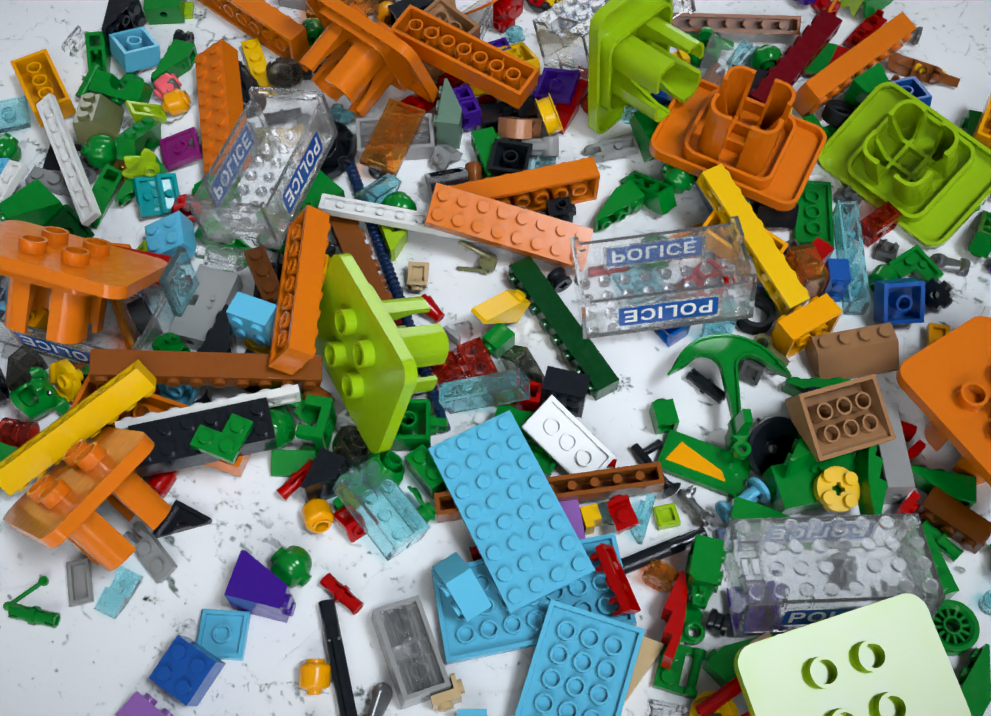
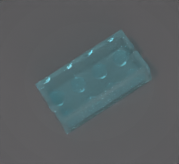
(381, 508)

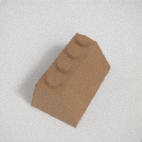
(854, 352)

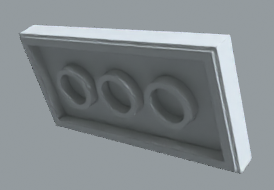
(566, 439)

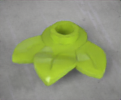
(141, 165)

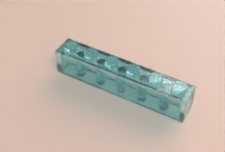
(850, 246)

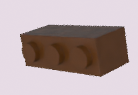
(263, 273)
(955, 520)

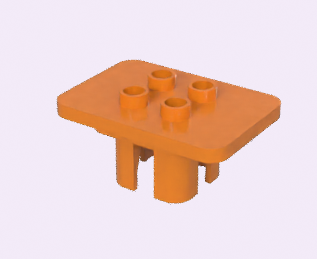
(362, 59)
(757, 142)
(67, 278)
(954, 391)
(67, 495)

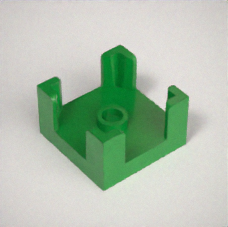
(324, 427)

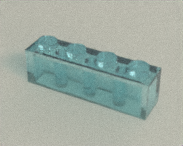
(484, 391)

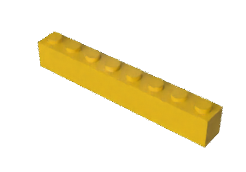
(768, 261)
(78, 423)

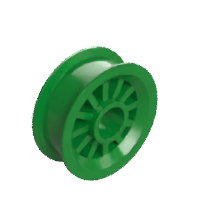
(964, 634)

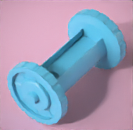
(756, 492)

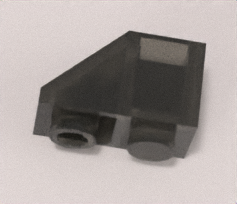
(522, 358)
(19, 366)

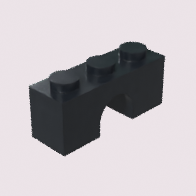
(491, 112)

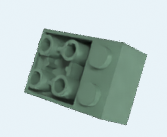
(449, 117)

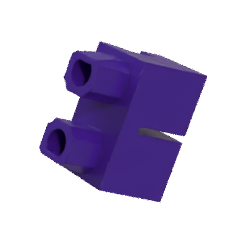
(470, 108)

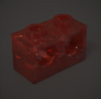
(879, 223)
(480, 361)

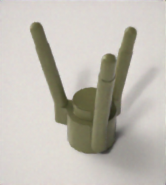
(486, 261)

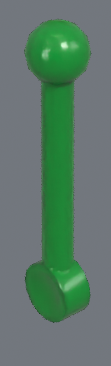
(43, 581)

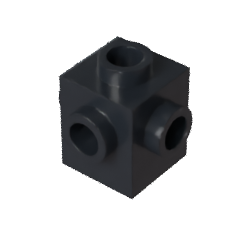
(560, 208)
(945, 297)

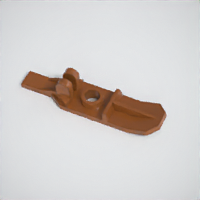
(906, 66)

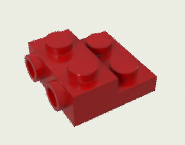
(505, 13)

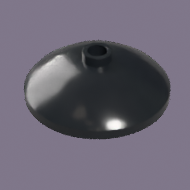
(771, 431)

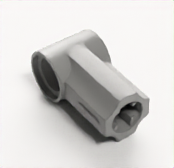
(546, 147)

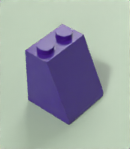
(259, 590)

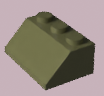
(97, 116)

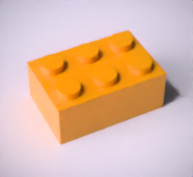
(813, 319)

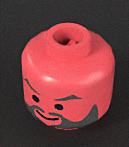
(165, 84)

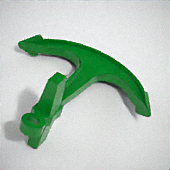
(726, 352)

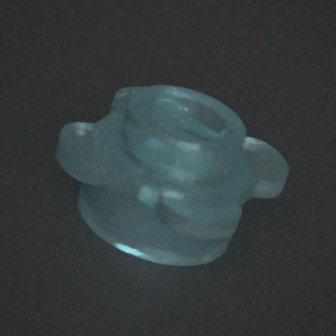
(515, 34)

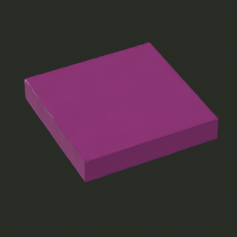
(177, 151)

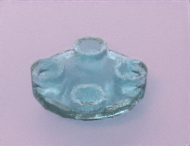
(341, 115)

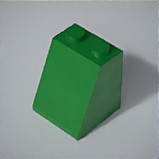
(865, 84)
(643, 129)
(30, 204)

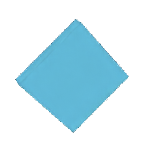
(224, 633)

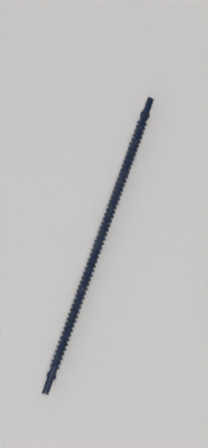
(392, 281)

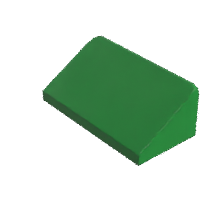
(289, 461)

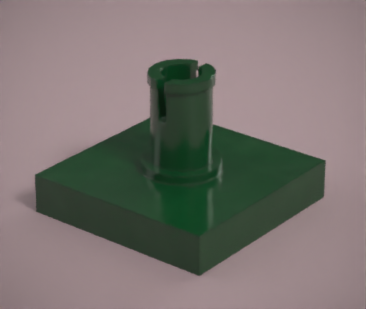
(69, 220)

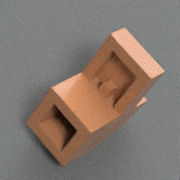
(519, 127)

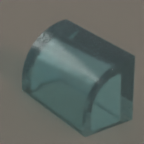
(379, 189)

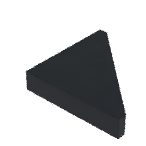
(181, 519)

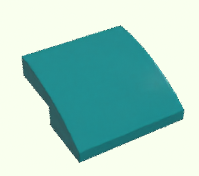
(155, 194)

